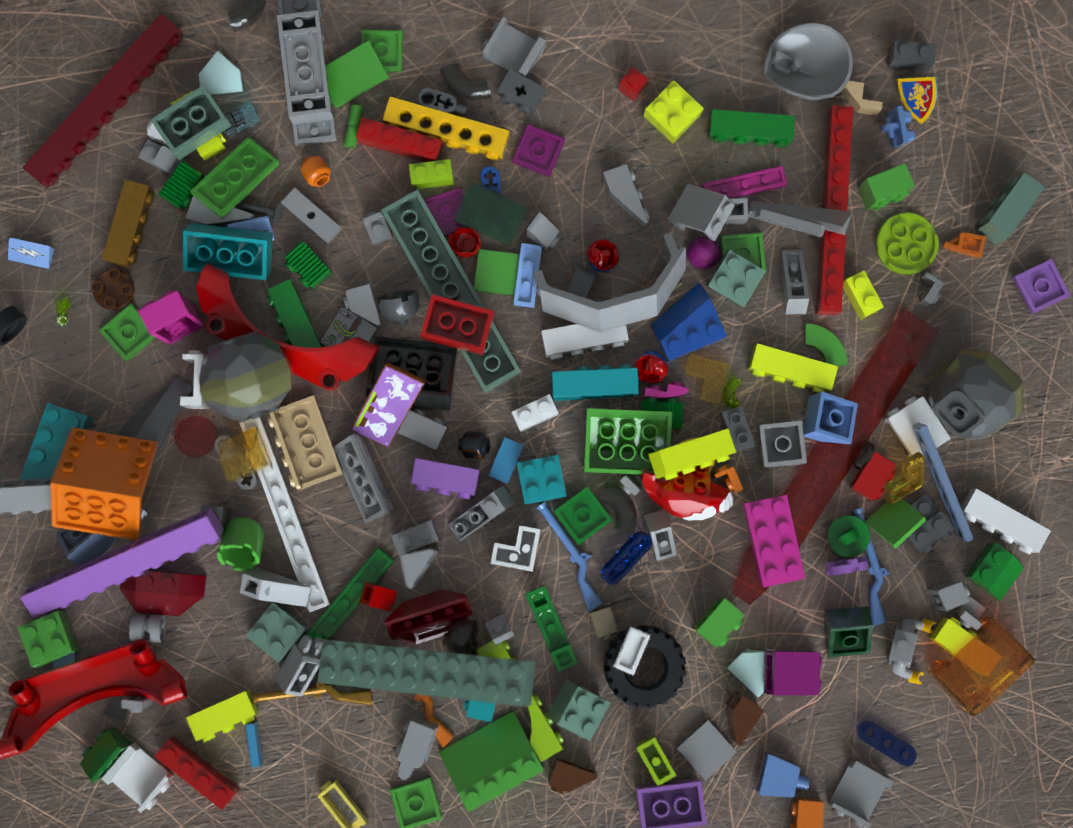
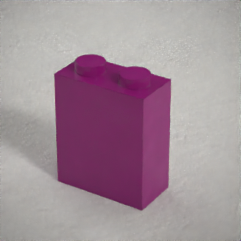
(792, 672)

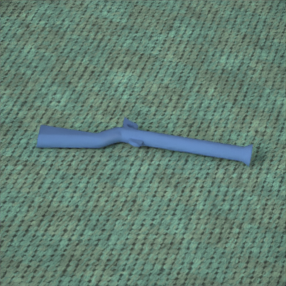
(590, 597)
(876, 610)

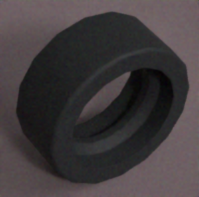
(11, 324)

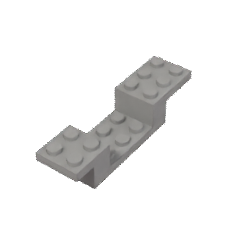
(305, 71)

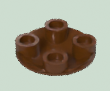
(113, 289)

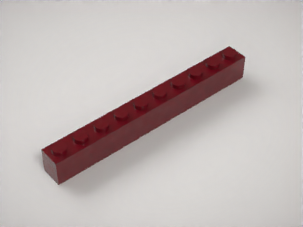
(103, 101)

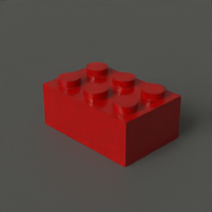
(457, 324)

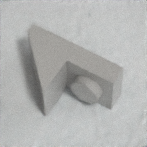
(159, 157)

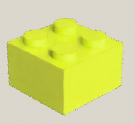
(673, 111)

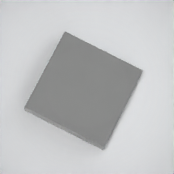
(706, 749)

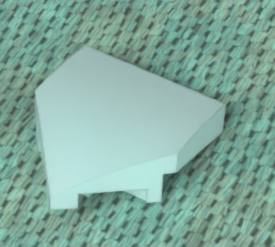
(221, 75)
(750, 669)

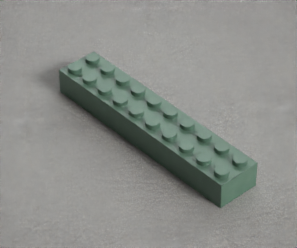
(445, 277)
(427, 672)

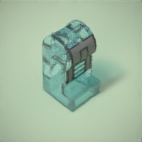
(242, 119)

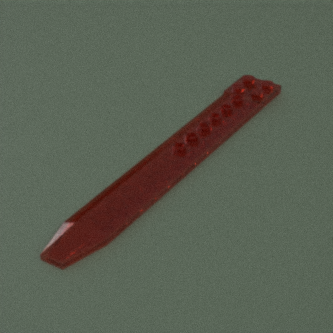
(830, 461)

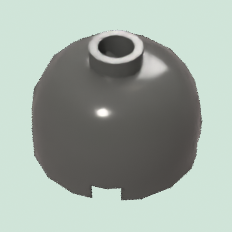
(399, 306)

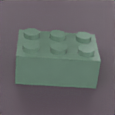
(190, 122)
(1009, 208)

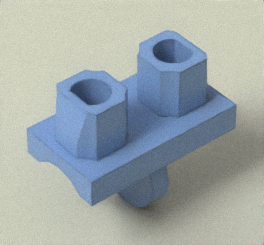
(896, 126)

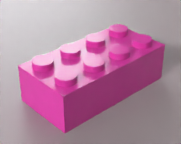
(171, 317)
(773, 541)

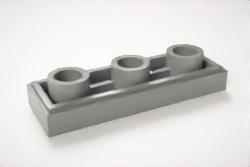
(303, 207)

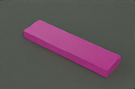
(749, 183)

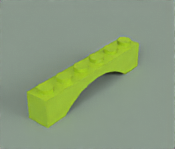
(543, 738)

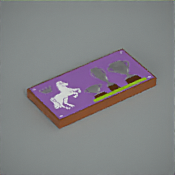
(387, 404)

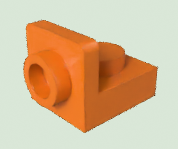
(732, 481)

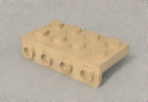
(305, 443)

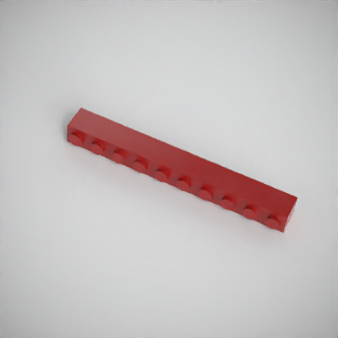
(835, 198)

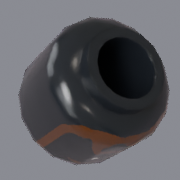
(474, 445)

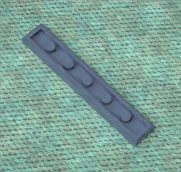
(942, 482)

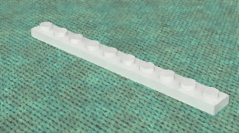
(289, 523)

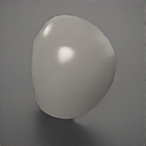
(809, 61)

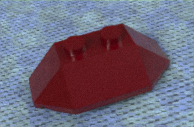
(163, 592)
(427, 616)

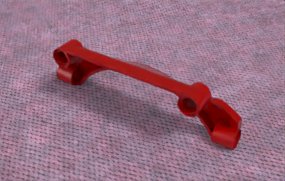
(310, 364)
(60, 691)

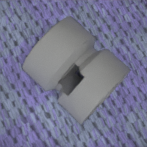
(147, 628)

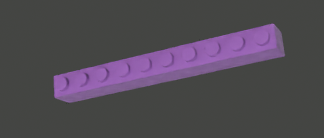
(122, 563)

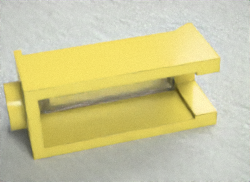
(341, 805)

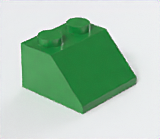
(995, 571)
(104, 754)

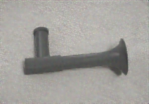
(273, 212)

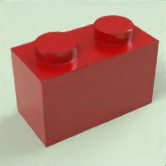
(873, 476)

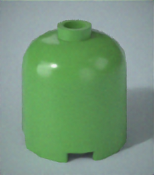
(241, 544)

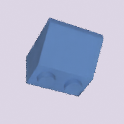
(830, 418)

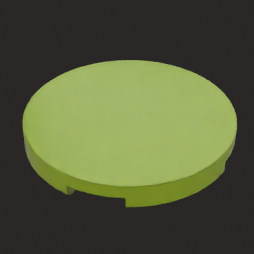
(907, 243)

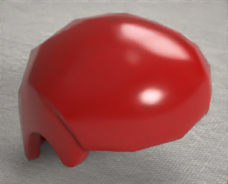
(464, 242)

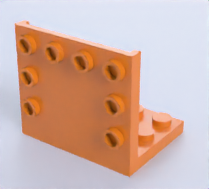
(101, 483)

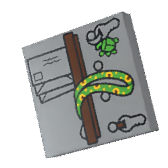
(346, 327)

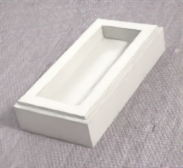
(631, 650)

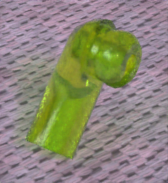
(61, 311)

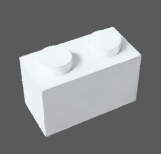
(534, 413)

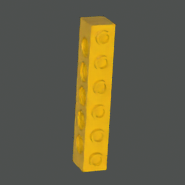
(499, 137)

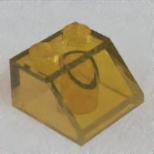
(243, 455)

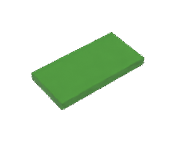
(234, 177)

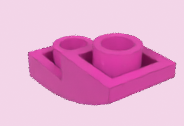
(672, 391)

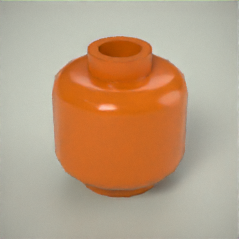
(315, 171)

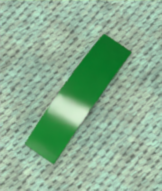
(551, 628)

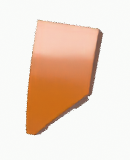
(967, 244)

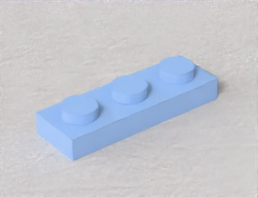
(525, 285)

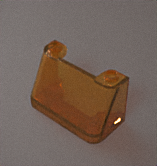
(982, 668)

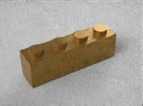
(128, 224)

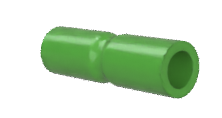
(353, 126)

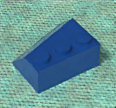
(688, 325)

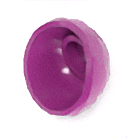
(703, 252)

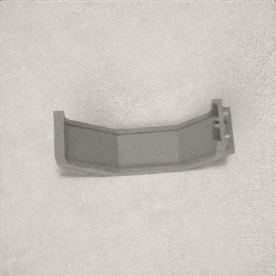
(619, 310)

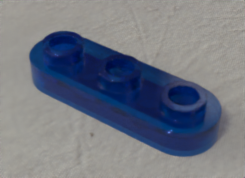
(633, 551)
(878, 739)

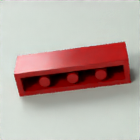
(399, 141)
(197, 772)

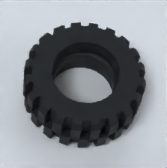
(660, 691)

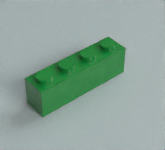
(751, 127)
(292, 316)

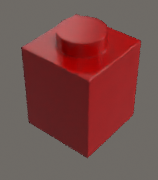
(633, 84)
(378, 596)

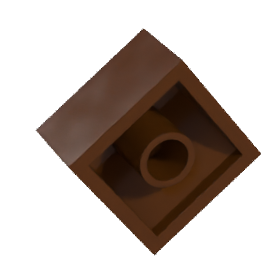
(741, 716)

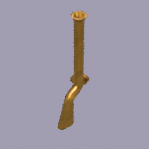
(359, 697)

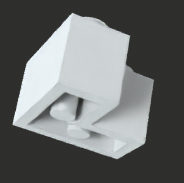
(522, 555)

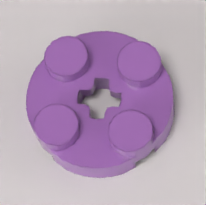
(846, 566)

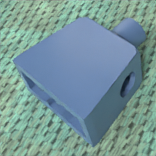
(780, 777)

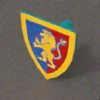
(918, 96)

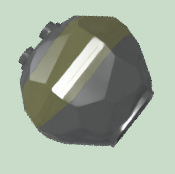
(245, 376)
(975, 394)

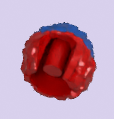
(602, 255)
(651, 367)

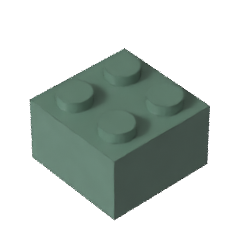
(735, 278)
(277, 631)
(578, 709)

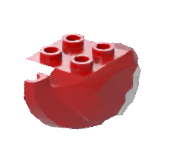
(688, 495)

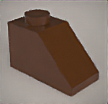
(569, 776)

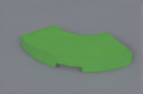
(826, 343)

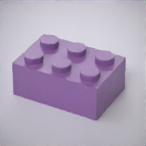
(445, 478)
(671, 804)

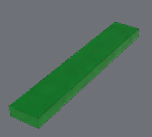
(350, 596)

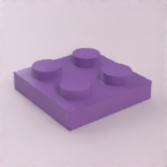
(1041, 286)

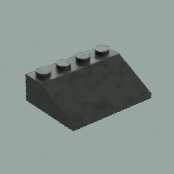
(424, 359)

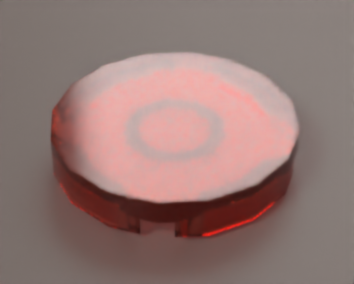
(195, 436)

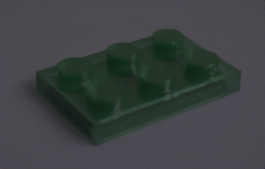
(491, 214)

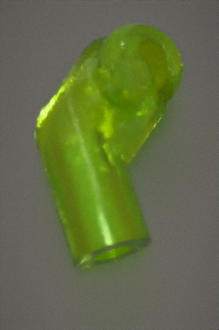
(729, 394)

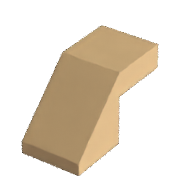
(853, 93)

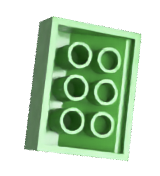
(623, 439)
(491, 761)

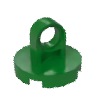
(849, 536)

